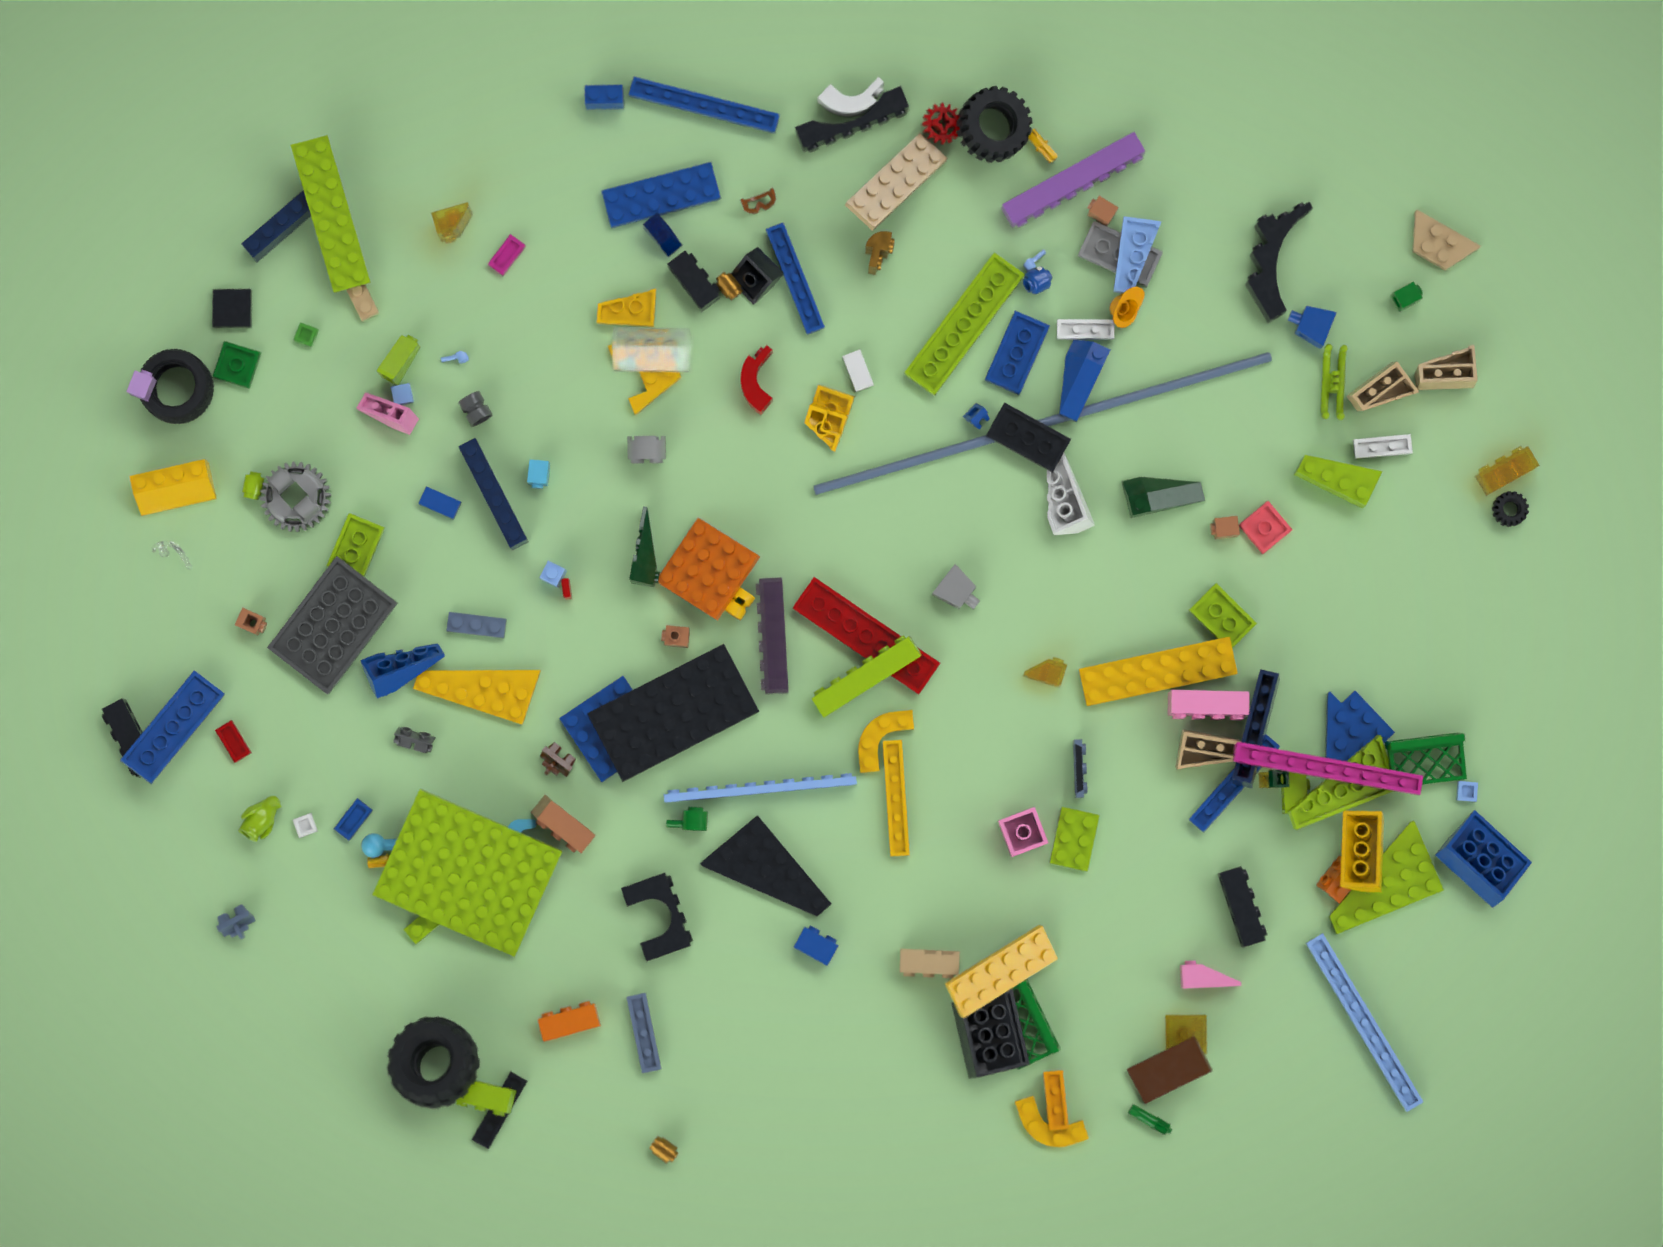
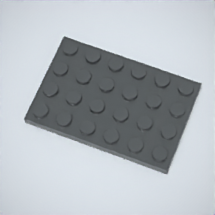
(332, 625)

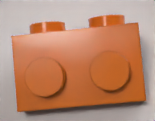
(1331, 882)

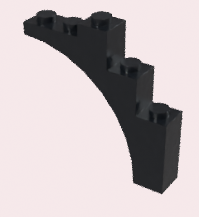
(1264, 286)

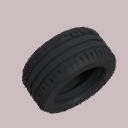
(202, 392)

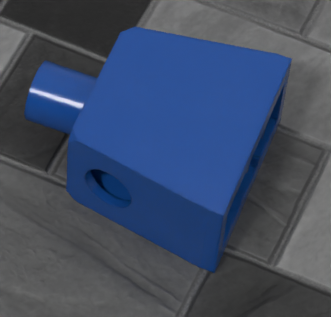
(1313, 324)

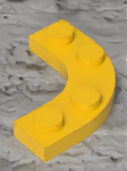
(875, 732)
(1040, 1130)

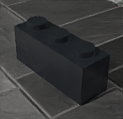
(694, 280)

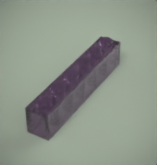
(773, 636)

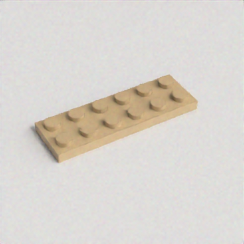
(896, 181)

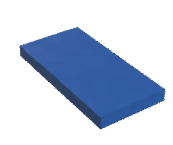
(1017, 352)

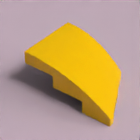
(829, 414)

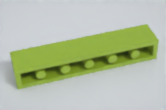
(866, 676)

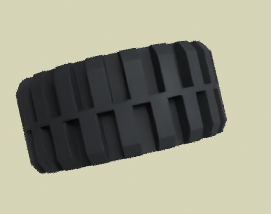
(1010, 107)

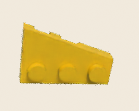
(629, 311)

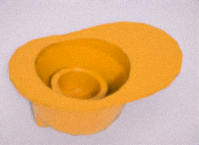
(1126, 306)

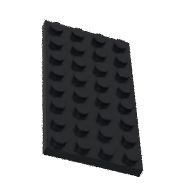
(673, 712)

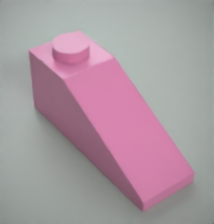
(388, 412)
(1200, 976)

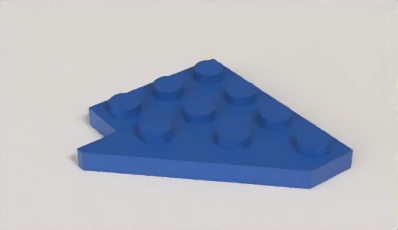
(1351, 726)

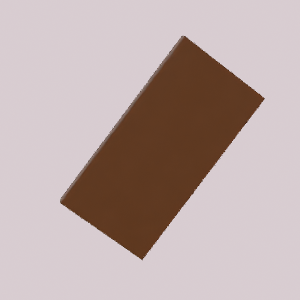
(1169, 1069)

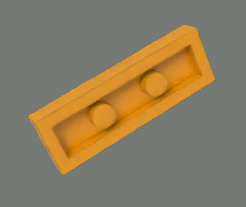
(1055, 1100)

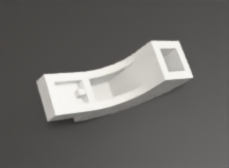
(850, 106)

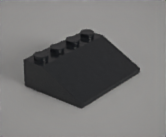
(992, 1037)

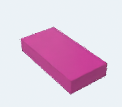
(506, 255)

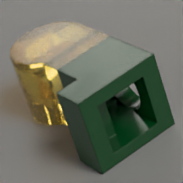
(1272, 779)

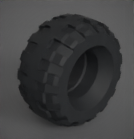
(411, 1047)

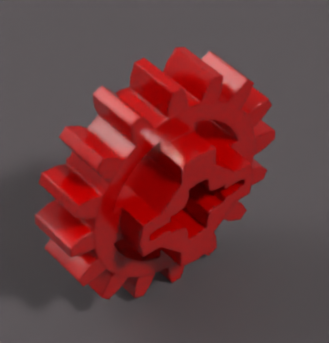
(934, 123)

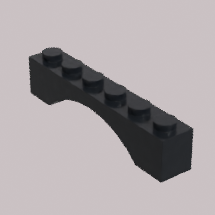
(815, 133)

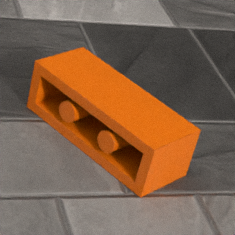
(568, 1021)

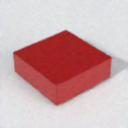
(566, 588)

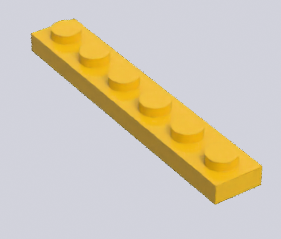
(896, 798)

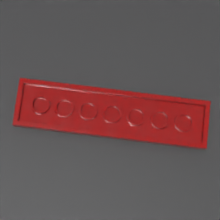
(859, 631)

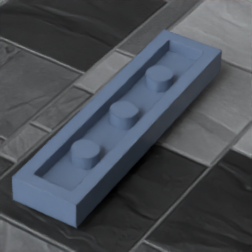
(644, 1033)

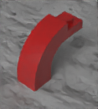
(754, 395)

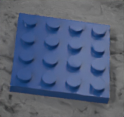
(583, 732)

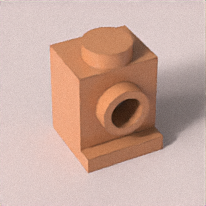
(244, 619)

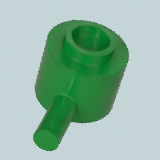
(693, 819)

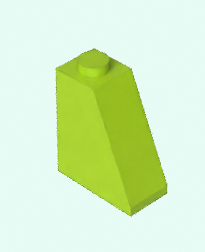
(399, 359)

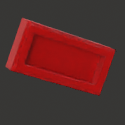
(233, 741)

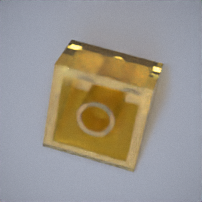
(452, 221)
(1185, 1026)

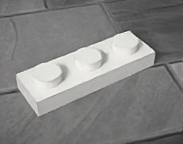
(1085, 329)
(1382, 446)

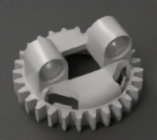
(307, 509)

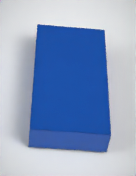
(440, 502)
(353, 819)

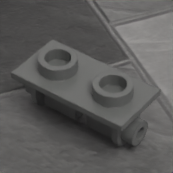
(405, 737)

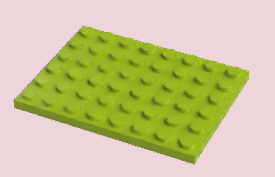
(467, 872)

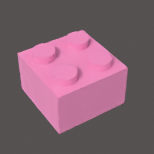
(1022, 832)

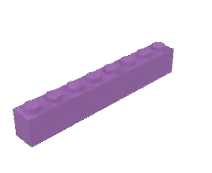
(1073, 179)

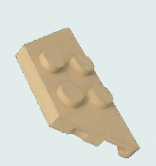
(1439, 243)

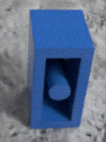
(604, 97)
(816, 945)

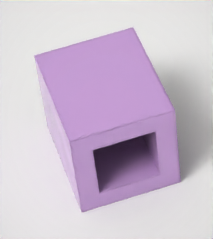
(141, 385)

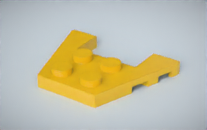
(655, 384)

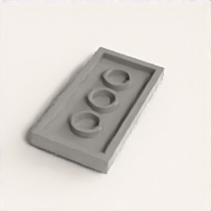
(1103, 248)

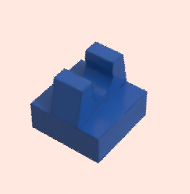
(975, 414)

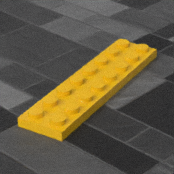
(1158, 671)

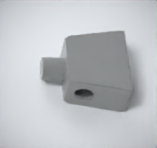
(956, 589)

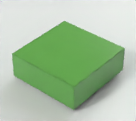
(306, 334)

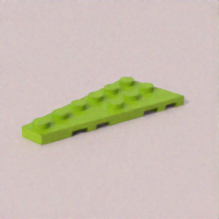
(1337, 796)

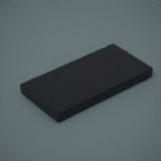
(1028, 437)

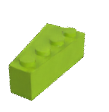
(1341, 479)

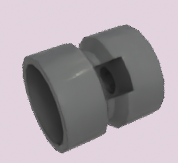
(474, 407)

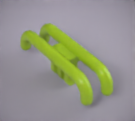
(1333, 382)

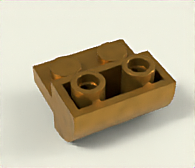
(879, 247)

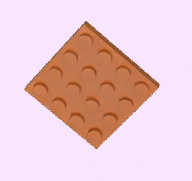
(707, 569)

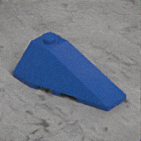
(1081, 371)
(393, 671)

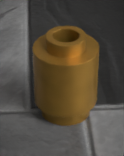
(728, 285)
(664, 1149)

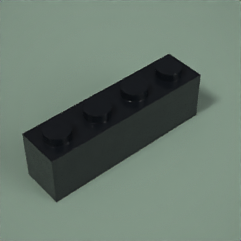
(123, 725)
(1241, 906)

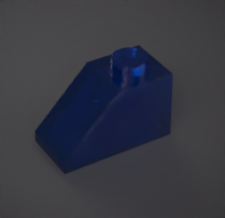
(662, 234)

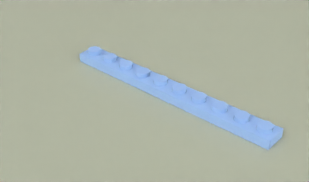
(768, 787)
(1364, 1022)

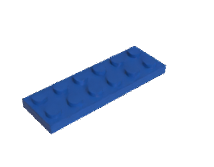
(661, 194)
(172, 727)

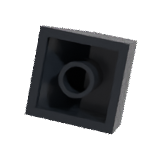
(756, 274)

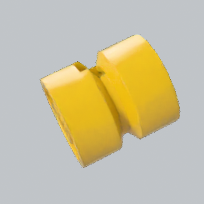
(738, 610)

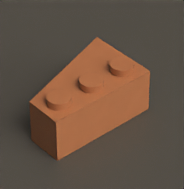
(562, 824)

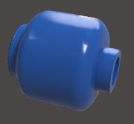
(1037, 280)

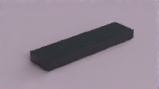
(492, 1123)

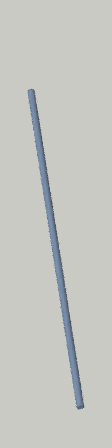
(1049, 421)

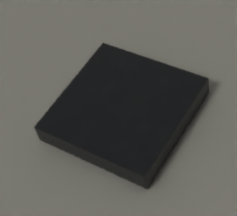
(232, 308)

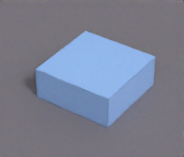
(402, 394)
(1467, 791)

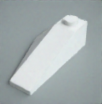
(1066, 504)

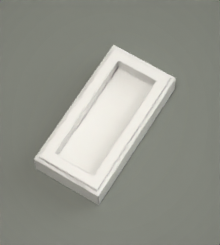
(858, 370)

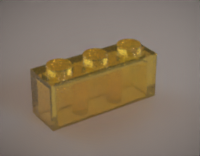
(1506, 469)

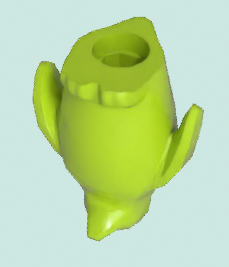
(259, 818)

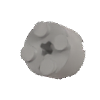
(646, 448)

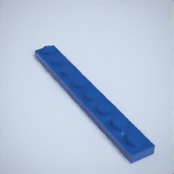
(704, 104)

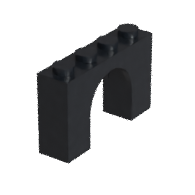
(676, 936)

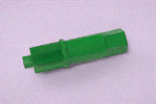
(1149, 1119)

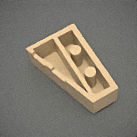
(1448, 372)
(1203, 749)

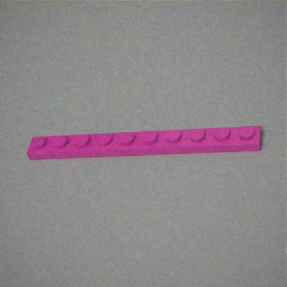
(1327, 768)

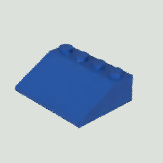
(1483, 859)

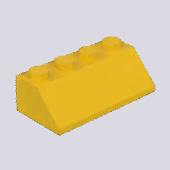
(173, 487)
(1362, 850)

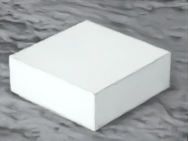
(305, 825)

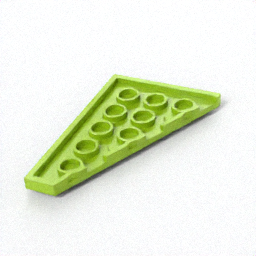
(1406, 878)

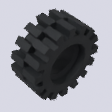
(1518, 500)

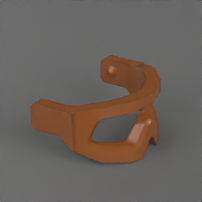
(771, 194)

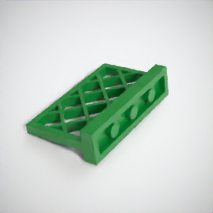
(1429, 743)
(1040, 1022)

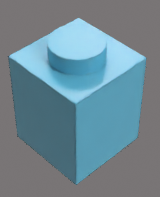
(538, 473)

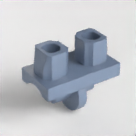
(237, 924)

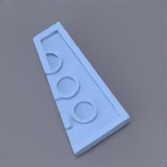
(1134, 247)

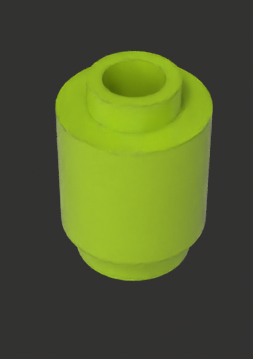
(252, 485)

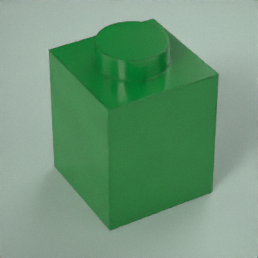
(1407, 296)

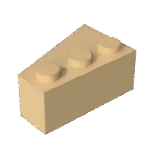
(1383, 387)
(929, 962)

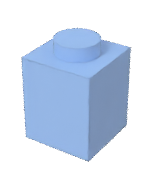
(553, 574)

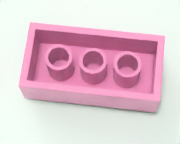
(1208, 703)

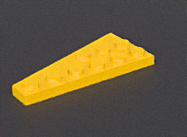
(489, 691)

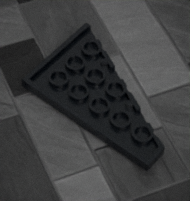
(763, 863)

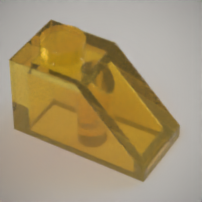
(1048, 672)

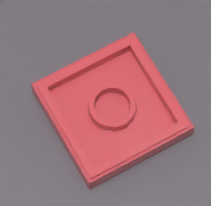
(1265, 527)

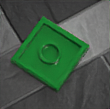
(236, 364)

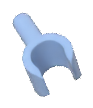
(1029, 264)
(460, 355)

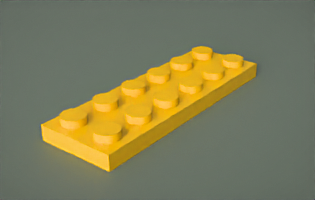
(1001, 971)

